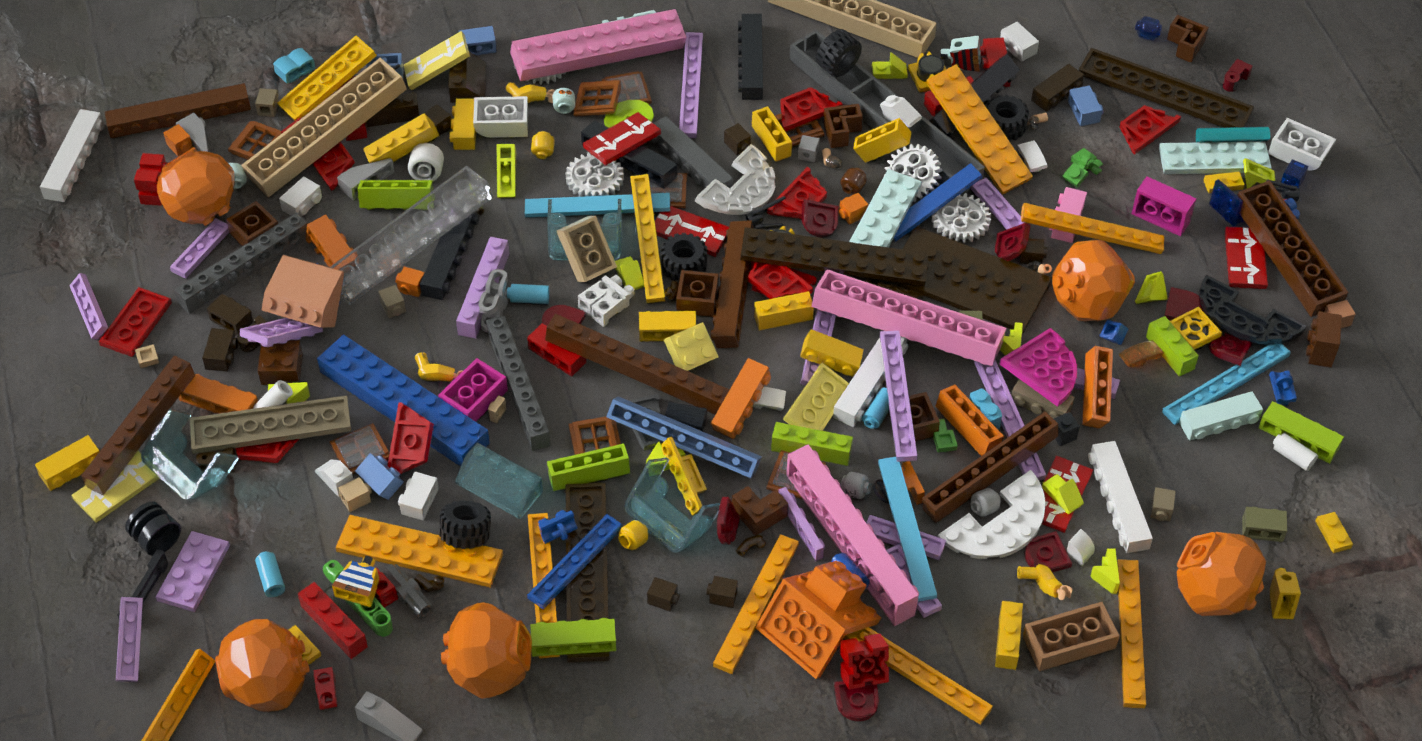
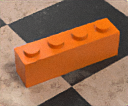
(1097, 387)
(216, 396)
(741, 398)
(968, 420)

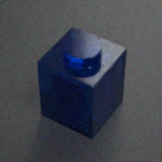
(1294, 173)

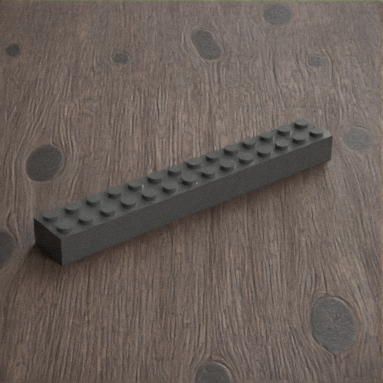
(864, 89)

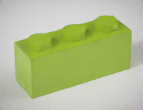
(1176, 349)

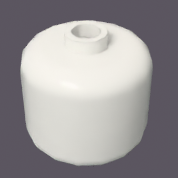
(425, 162)

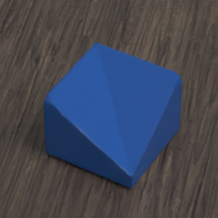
(1114, 332)

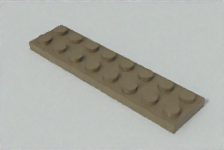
(270, 424)

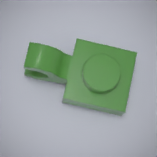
(1094, 167)
(1077, 173)
(945, 438)

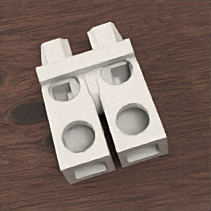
(605, 299)

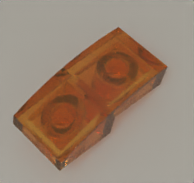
(1140, 353)

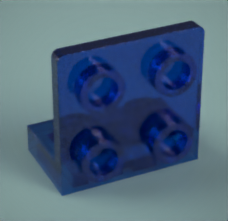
(1226, 203)

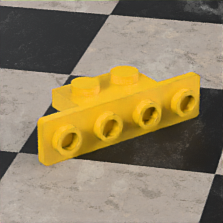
(686, 475)

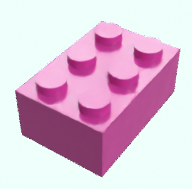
(1163, 206)
(475, 389)

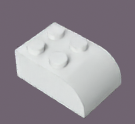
(501, 116)
(1300, 144)

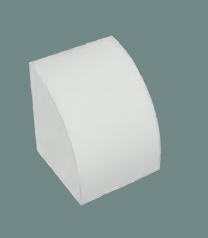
(1080, 547)

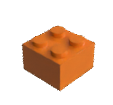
(835, 585)

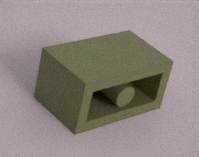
(1264, 524)

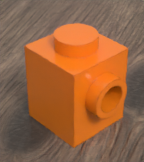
(178, 140)
(852, 208)
(409, 281)

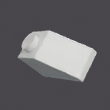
(898, 107)
(334, 474)

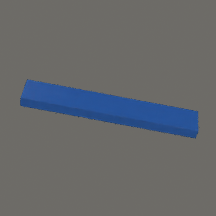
(938, 198)
(574, 561)

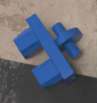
(1283, 387)
(558, 526)

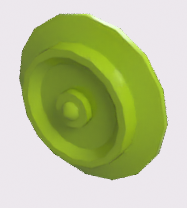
(626, 109)

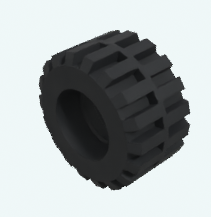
(838, 53)
(1009, 115)
(683, 246)
(465, 524)

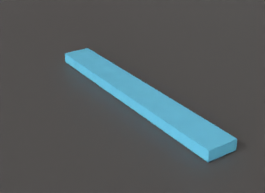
(592, 205)
(1227, 381)
(907, 528)

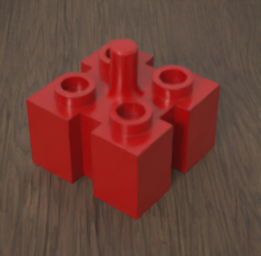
(147, 178)
(864, 661)

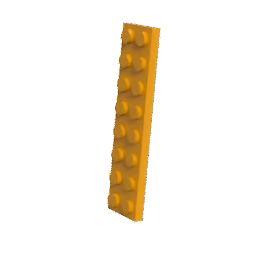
(979, 129)
(418, 551)

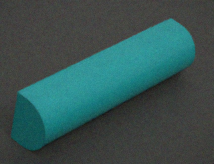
(1235, 134)

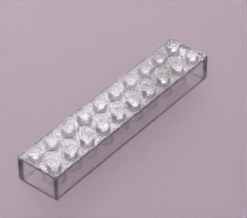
(411, 232)

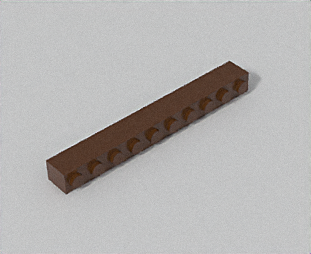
(635, 364)

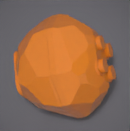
(196, 187)
(1092, 281)
(1220, 573)
(487, 650)
(261, 665)

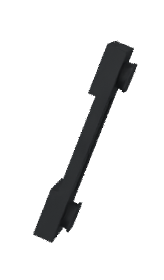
(155, 567)

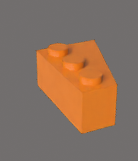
(327, 239)

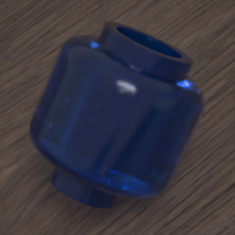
(1148, 28)

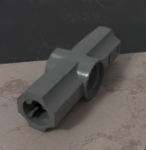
(408, 591)

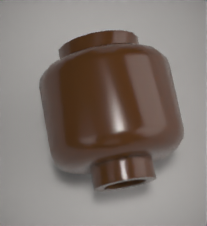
(853, 180)

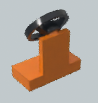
(912, 483)

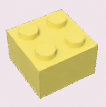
(691, 347)

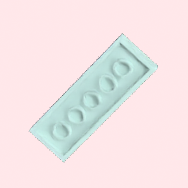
(1211, 157)
(886, 210)

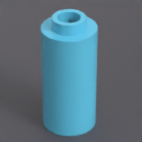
(528, 293)
(877, 410)
(270, 574)

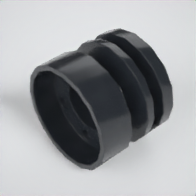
(153, 528)

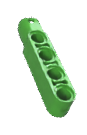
(371, 618)

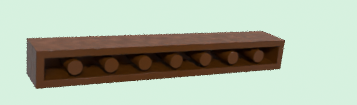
(171, 110)
(732, 289)
(138, 425)
(990, 467)

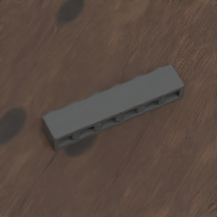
(689, 155)

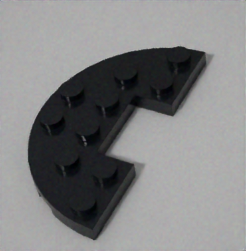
(1219, 305)

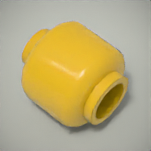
(542, 145)
(633, 535)

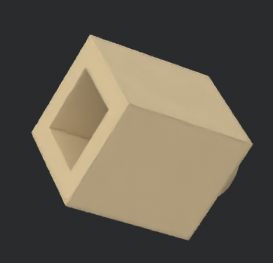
(355, 494)

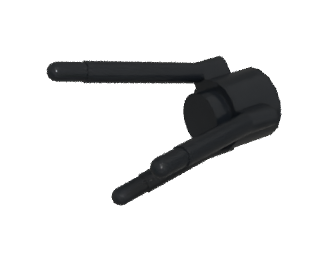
(1287, 191)
(757, 217)

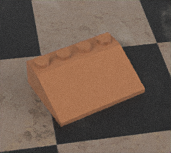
(304, 292)

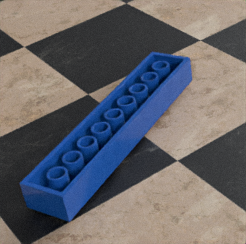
(385, 387)

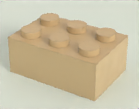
(586, 248)

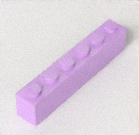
(493, 258)

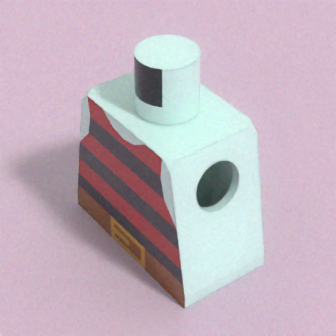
(964, 53)

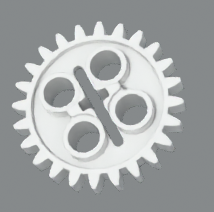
(905, 160)
(593, 178)
(962, 218)

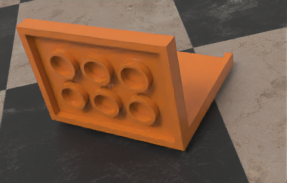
(807, 626)

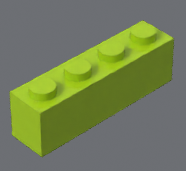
(392, 193)
(1307, 432)
(829, 446)
(588, 467)
(573, 637)

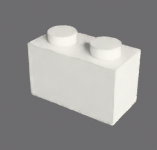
(1019, 41)
(301, 197)
(418, 495)

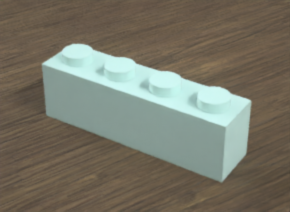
(1221, 416)

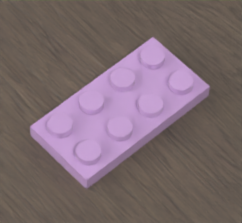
(278, 331)
(193, 571)

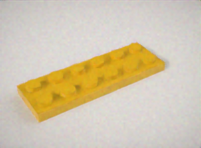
(327, 78)

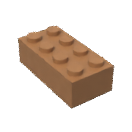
(1070, 636)

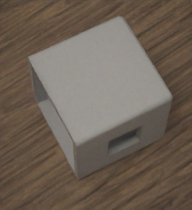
(808, 148)

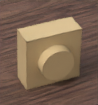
(147, 356)
(497, 409)

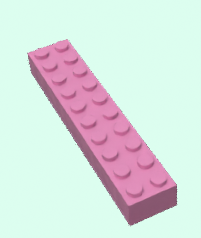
(597, 45)
(910, 316)
(852, 534)

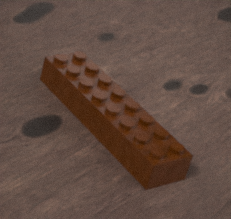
(1290, 248)

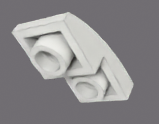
(1032, 156)
(771, 398)

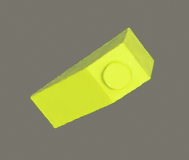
(506, 170)

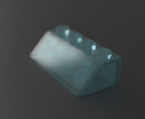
(499, 480)

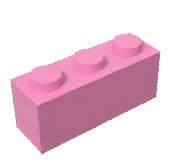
(1070, 202)

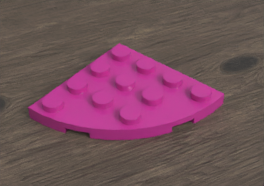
(1044, 366)

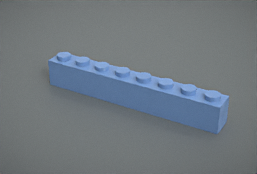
(684, 436)

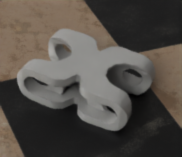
(494, 298)

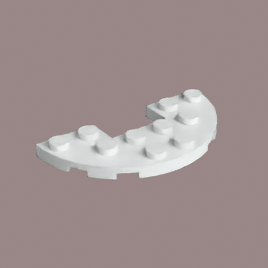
(748, 193)
(1007, 531)

